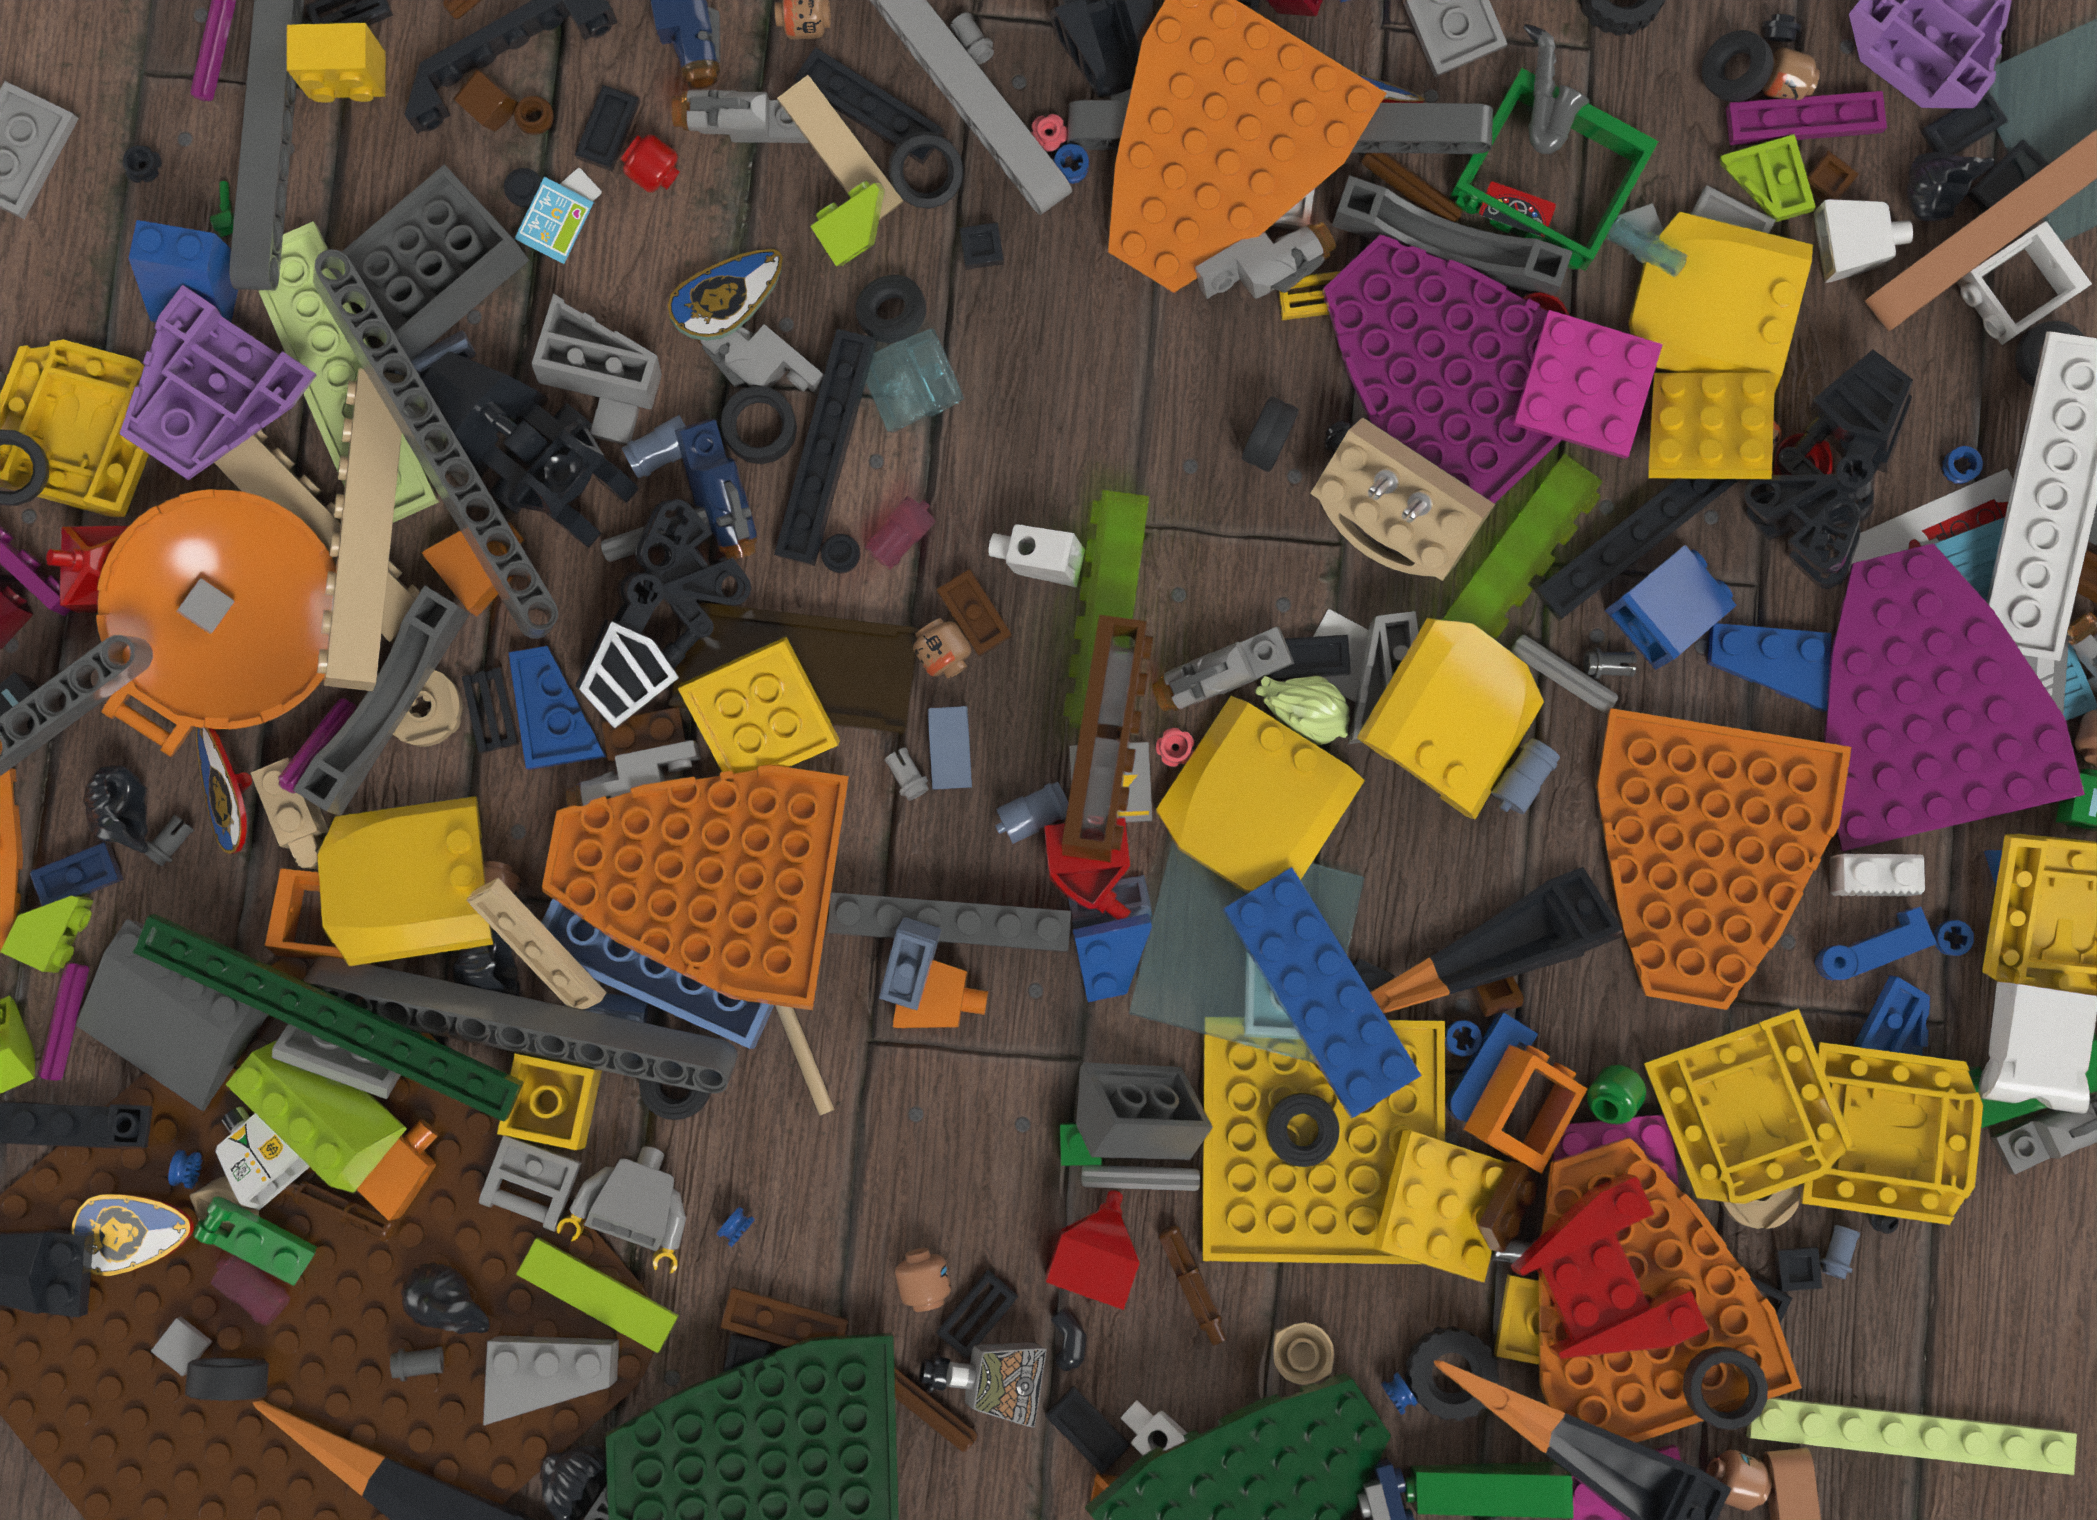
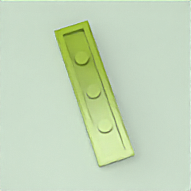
(597, 1294)

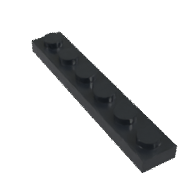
(825, 447)
(1628, 542)

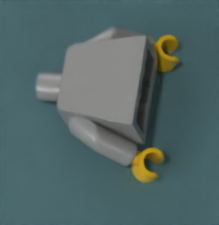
(632, 1204)

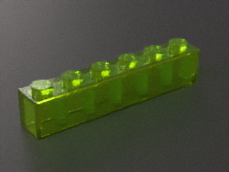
(1526, 547)
(1112, 581)

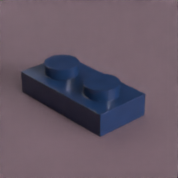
(77, 874)
(1392, 1485)

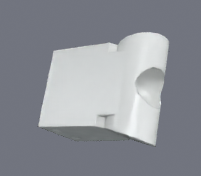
(2040, 1047)

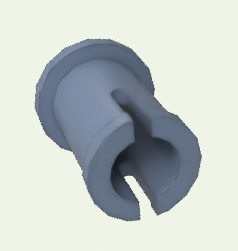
(1840, 1252)

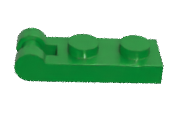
(255, 1240)

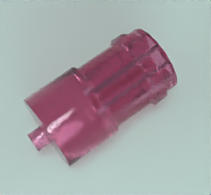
(899, 533)
(250, 1289)

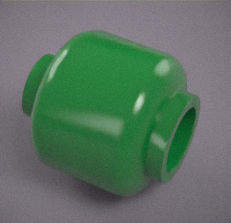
(1616, 1094)

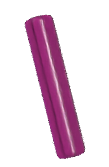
(212, 49)
(315, 743)
(63, 1021)

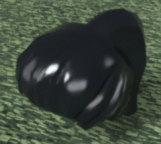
(1941, 182)
(117, 807)
(488, 967)
(441, 1299)
(572, 1480)

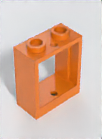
(286, 916)
(1503, 1093)

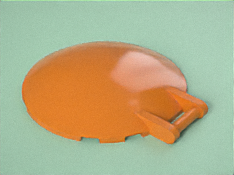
(262, 649)

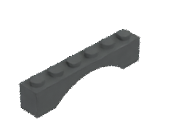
(1509, 260)
(351, 753)
(958, 921)

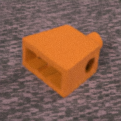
(463, 572)
(942, 1000)
(401, 1172)

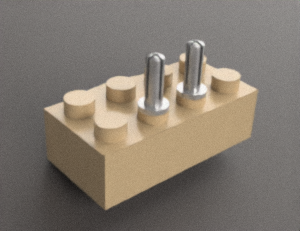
(1399, 503)

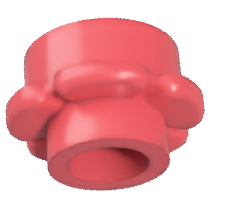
(1056, 139)
(1164, 747)

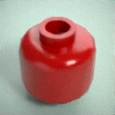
(650, 163)

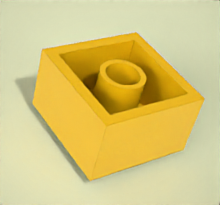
(336, 61)
(553, 1102)

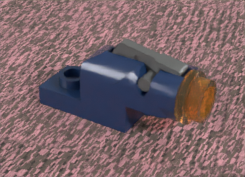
(694, 35)
(718, 488)

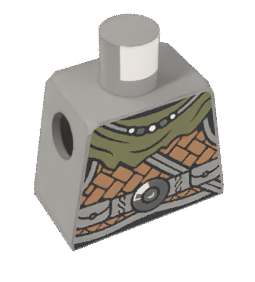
(1002, 1380)

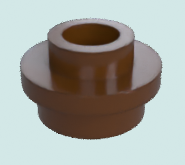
(529, 105)

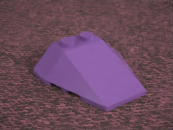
(1932, 48)
(206, 387)

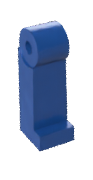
(1882, 948)
(1483, 1063)

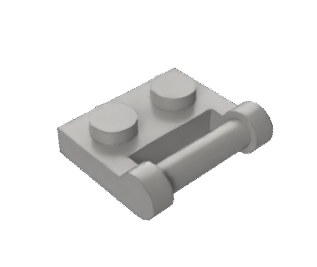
(535, 1170)

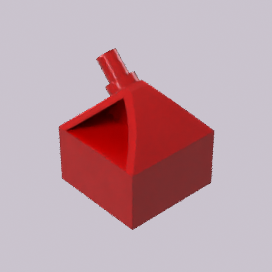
(81, 563)
(1088, 880)
(1096, 1256)

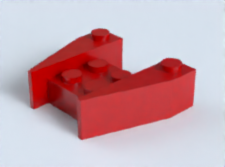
(1595, 1282)

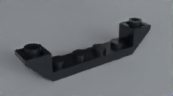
(425, 107)
(75, 1125)

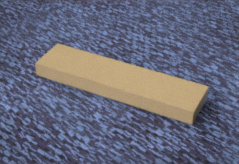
(834, 141)
(536, 945)

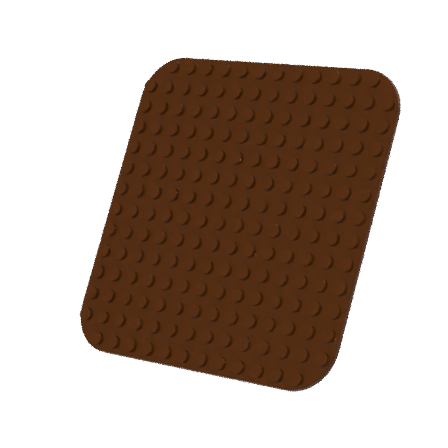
(117, 1417)

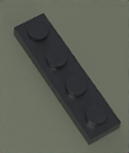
(866, 102)

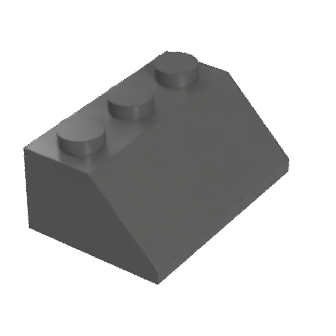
(1139, 1112)

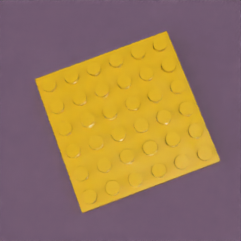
(1317, 1213)

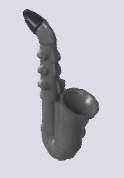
(1550, 115)

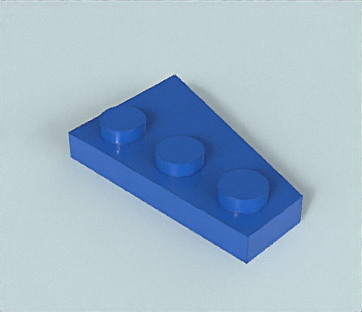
(1781, 659)
(548, 712)

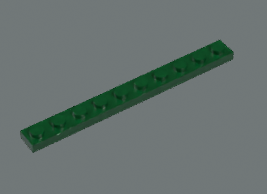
(328, 1017)

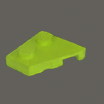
(1773, 177)

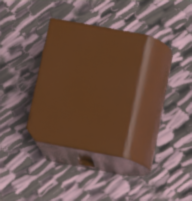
(486, 101)

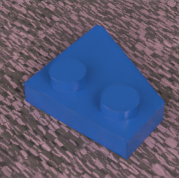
(1111, 954)
(1897, 1020)

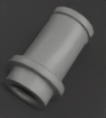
(972, 38)
(907, 774)

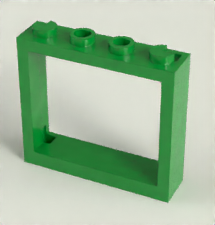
(1592, 124)

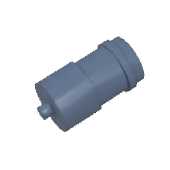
(654, 448)
(1526, 775)
(1029, 814)

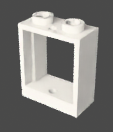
(2051, 259)

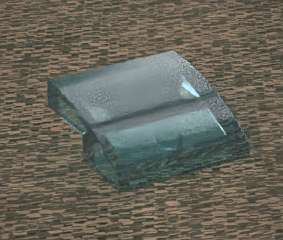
(912, 380)

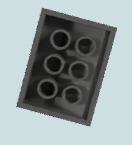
(433, 260)
(166, 1021)

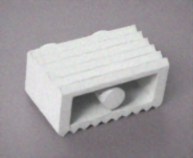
(1877, 875)

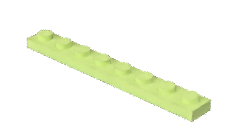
(1915, 1435)

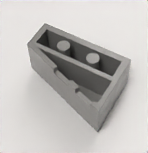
(593, 360)
(1385, 648)
(543, 1371)

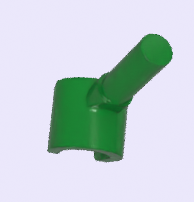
(224, 220)

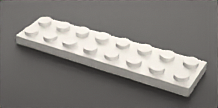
(2050, 501)

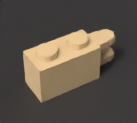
(293, 818)

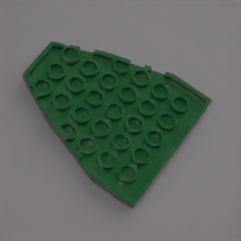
(768, 1440)
(1261, 1463)

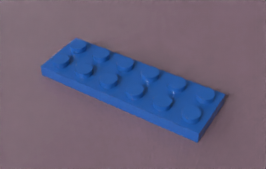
(1321, 993)

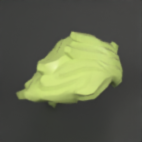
(1307, 707)

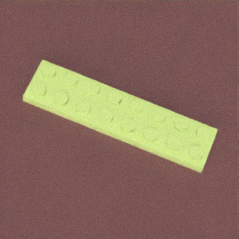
(317, 343)

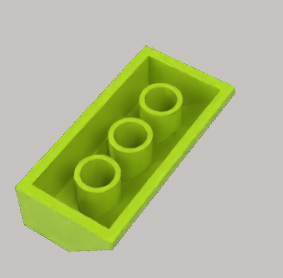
(322, 1120)

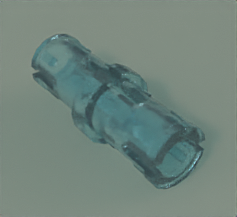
(1647, 247)

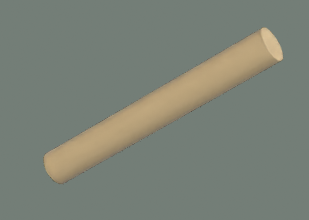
(805, 1059)

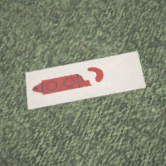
(1939, 519)

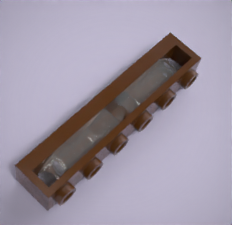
(1105, 737)

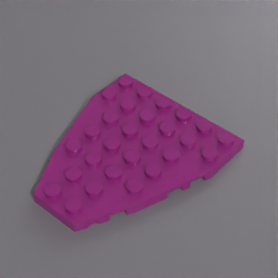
(1440, 360)
(1936, 706)

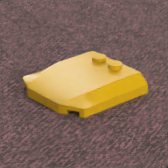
(1728, 304)
(74, 409)
(1454, 712)
(1256, 798)
(402, 881)
(2045, 915)
(1751, 1111)
(1911, 1134)

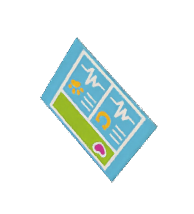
(554, 220)

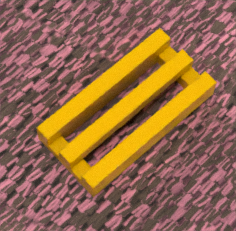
(1306, 311)

